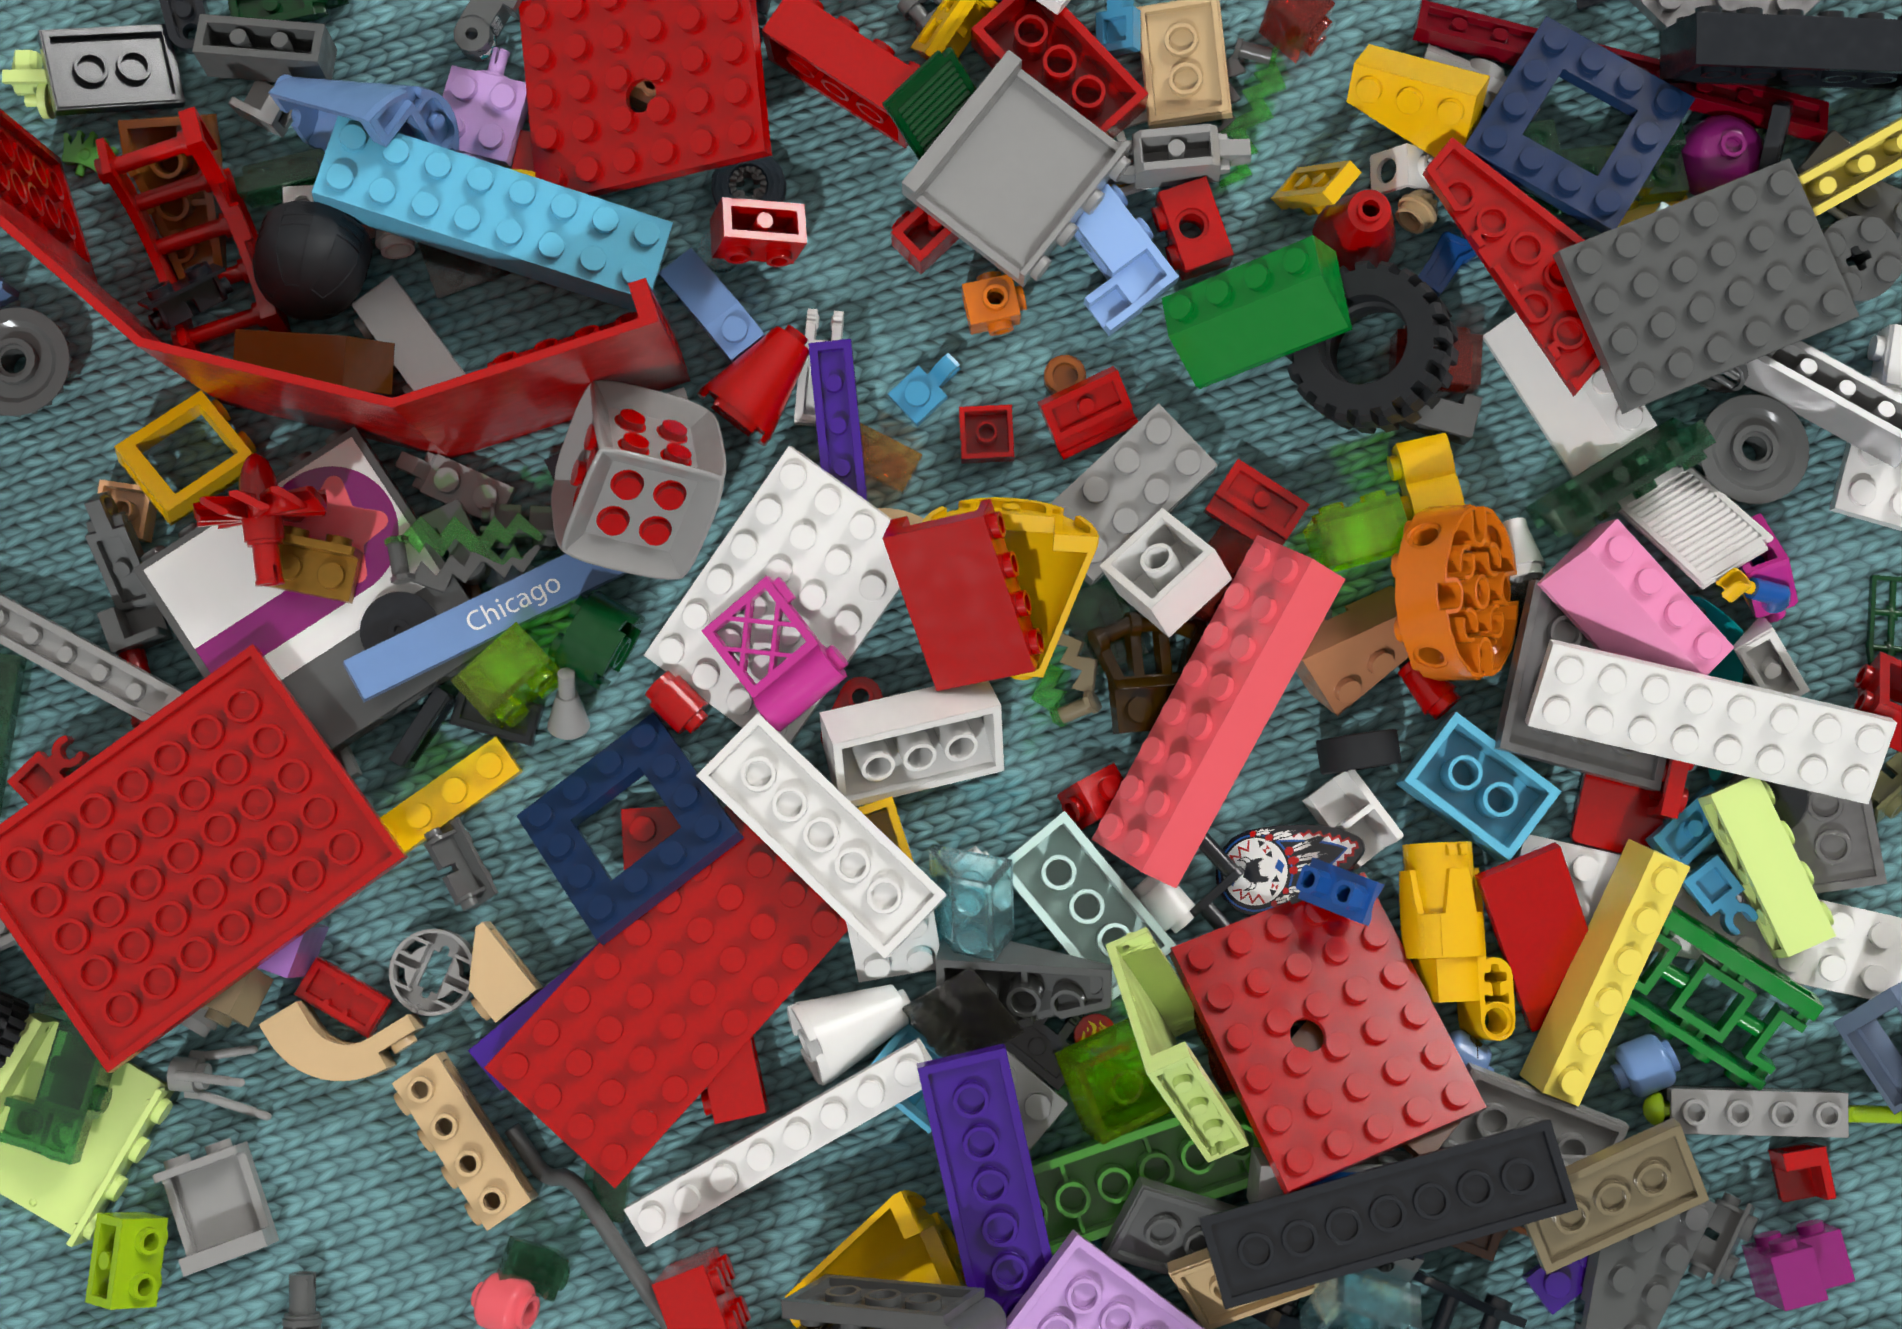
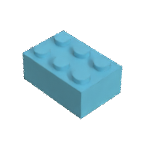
(1478, 788)

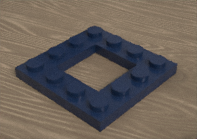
(1589, 198)
(554, 819)

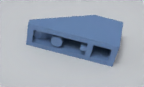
(711, 305)

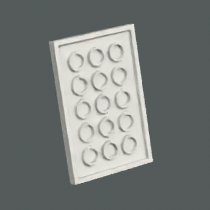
(823, 548)

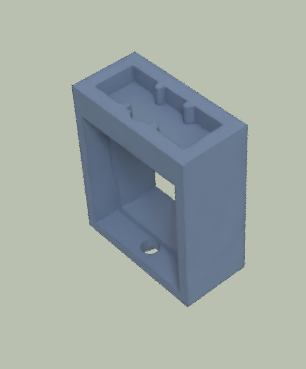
(1873, 1046)

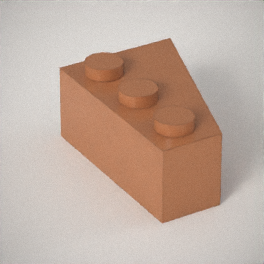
(1353, 651)

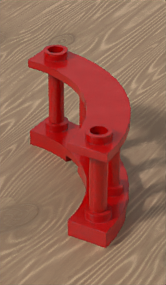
(233, 221)

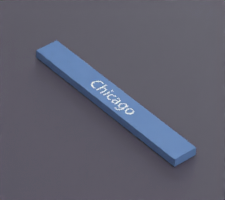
(473, 624)

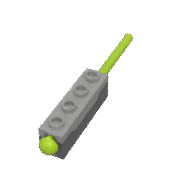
(1762, 1112)

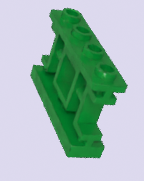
(1733, 969)

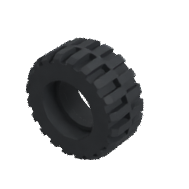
(1415, 377)

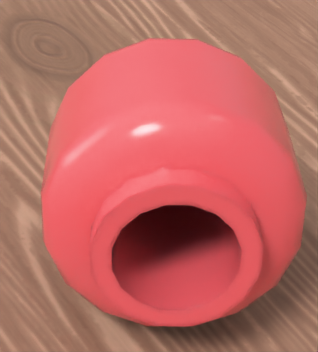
(505, 1303)

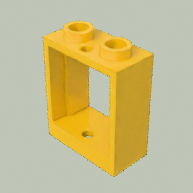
(177, 506)

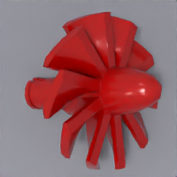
(260, 510)

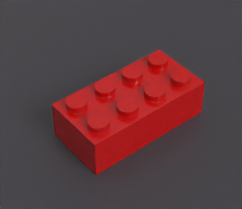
(1063, 59)
(837, 61)

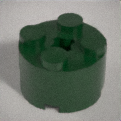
(596, 638)

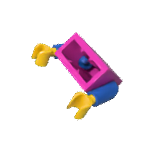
(1763, 581)

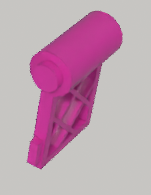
(796, 681)

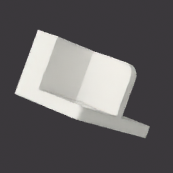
(1351, 806)

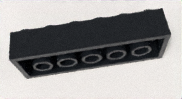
(1783, 49)

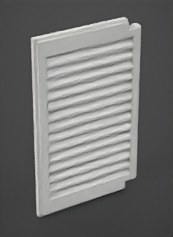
(1696, 525)

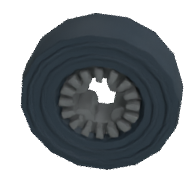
(763, 172)

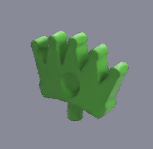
(80, 152)

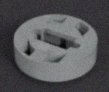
(415, 964)

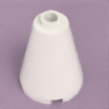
(846, 1027)

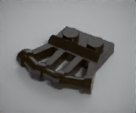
(1140, 697)

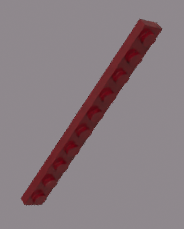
(1507, 40)

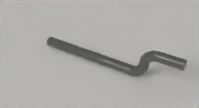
(594, 1212)

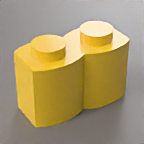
(1425, 473)

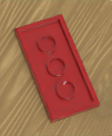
(1534, 924)

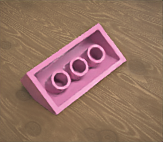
(1631, 603)

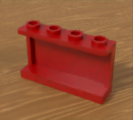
(964, 597)

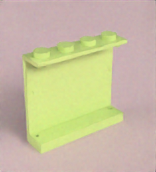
(1159, 1013)
(76, 1192)

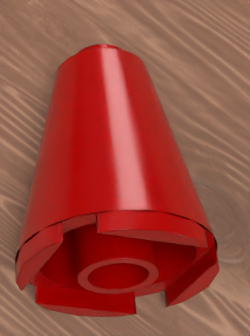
(1358, 228)
(759, 382)

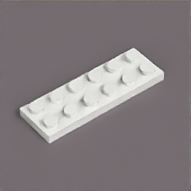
(822, 836)

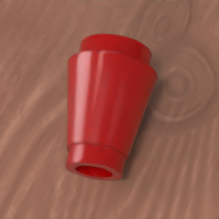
(1431, 695)

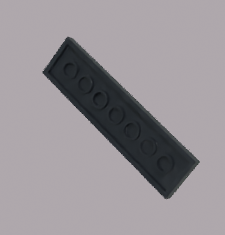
(1387, 1213)

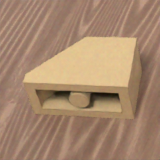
(498, 976)

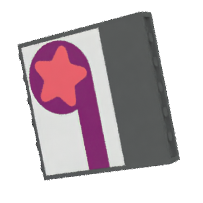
(217, 611)

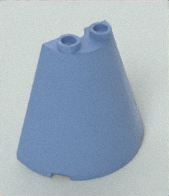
(378, 106)

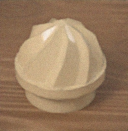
(1417, 211)

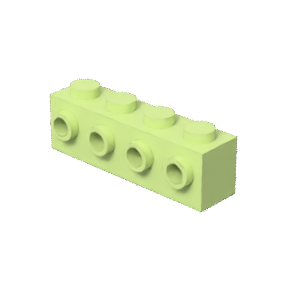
(1767, 866)

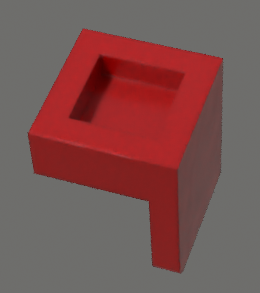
(1802, 1172)

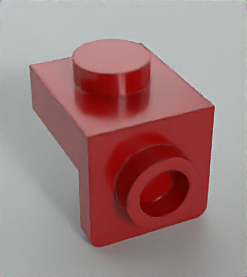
(1091, 797)

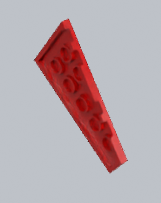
(1517, 248)

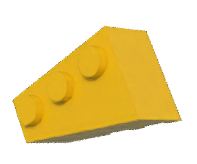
(1417, 97)

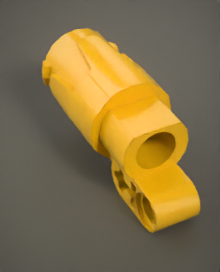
(1447, 937)

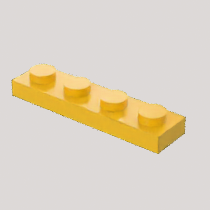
(452, 794)

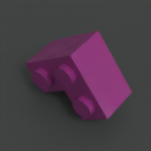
(1798, 1265)

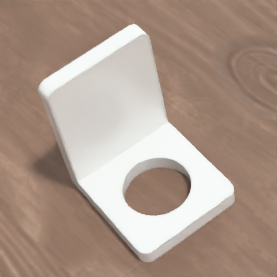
(1410, 166)

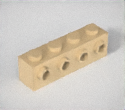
(463, 1140)

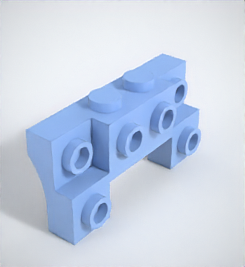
(1126, 258)

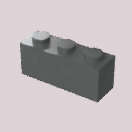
(263, 48)

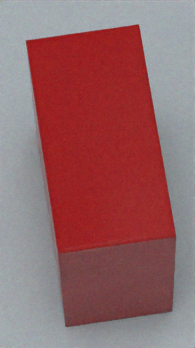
(986, 434)

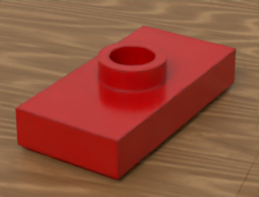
(343, 997)

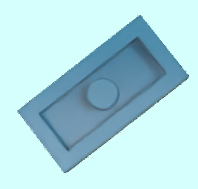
(1686, 836)

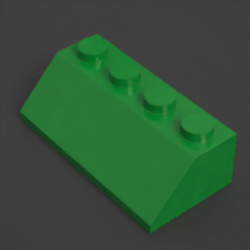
(1258, 311)

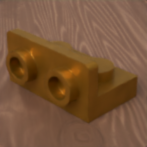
(318, 566)

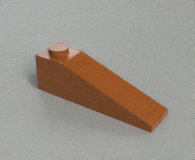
(183, 212)

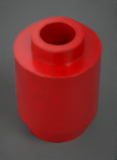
(677, 703)

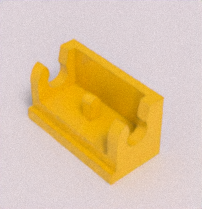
(951, 26)

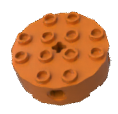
(1455, 592)

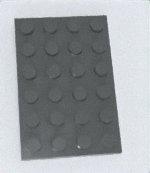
(1705, 285)

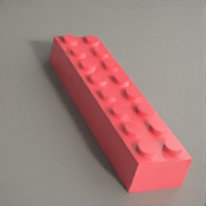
(1217, 710)

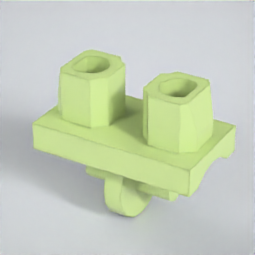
(30, 81)

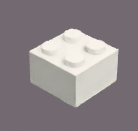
(1166, 572)

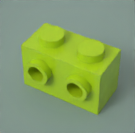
(126, 1260)

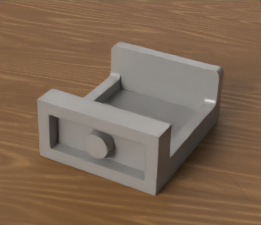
(217, 1205)

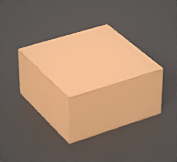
(135, 505)

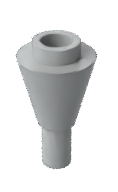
(568, 716)

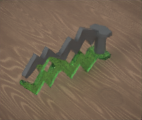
(1270, 84)
(479, 547)

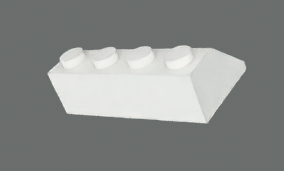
(1577, 427)
(913, 741)

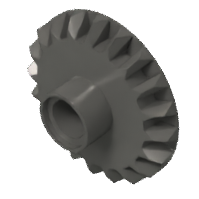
(47, 361)
(1777, 441)

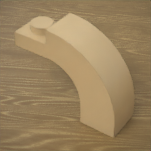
(312, 1049)

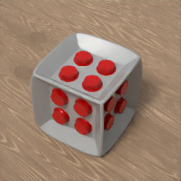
(637, 480)

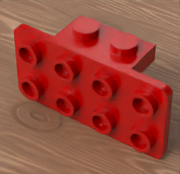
(1614, 812)

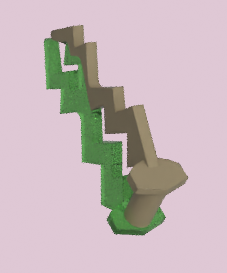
(1050, 697)

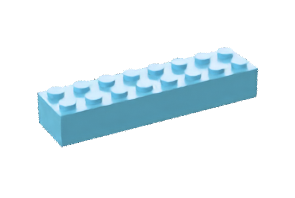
(491, 214)

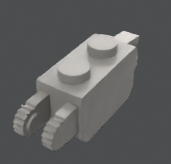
(1182, 155)

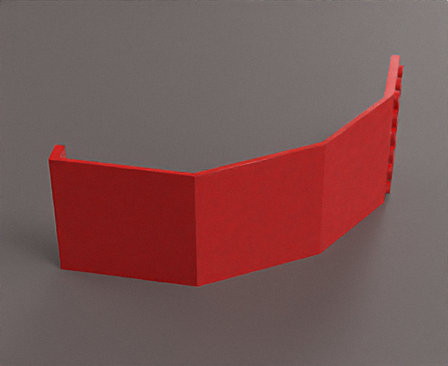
(437, 419)

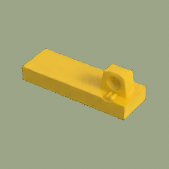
(1316, 186)

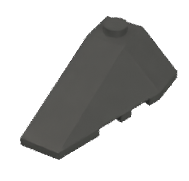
(1035, 981)

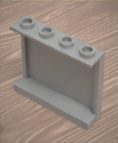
(1015, 171)

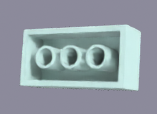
(1079, 894)

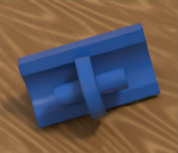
(1338, 890)

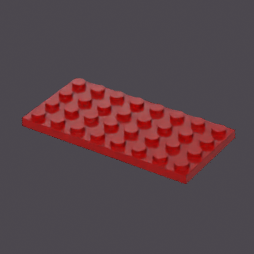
(667, 1005)

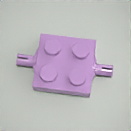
(487, 109)

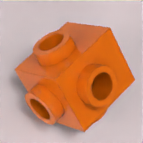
(989, 317)

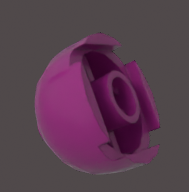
(1720, 152)

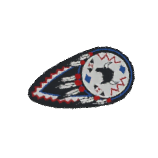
(1275, 860)

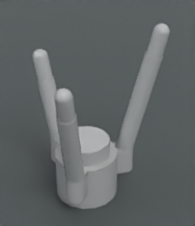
(193, 1074)

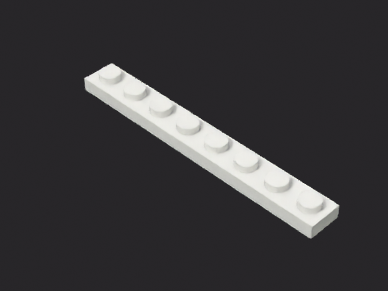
(778, 1144)

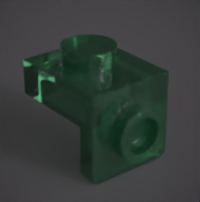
(537, 1263)

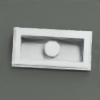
(1768, 660)

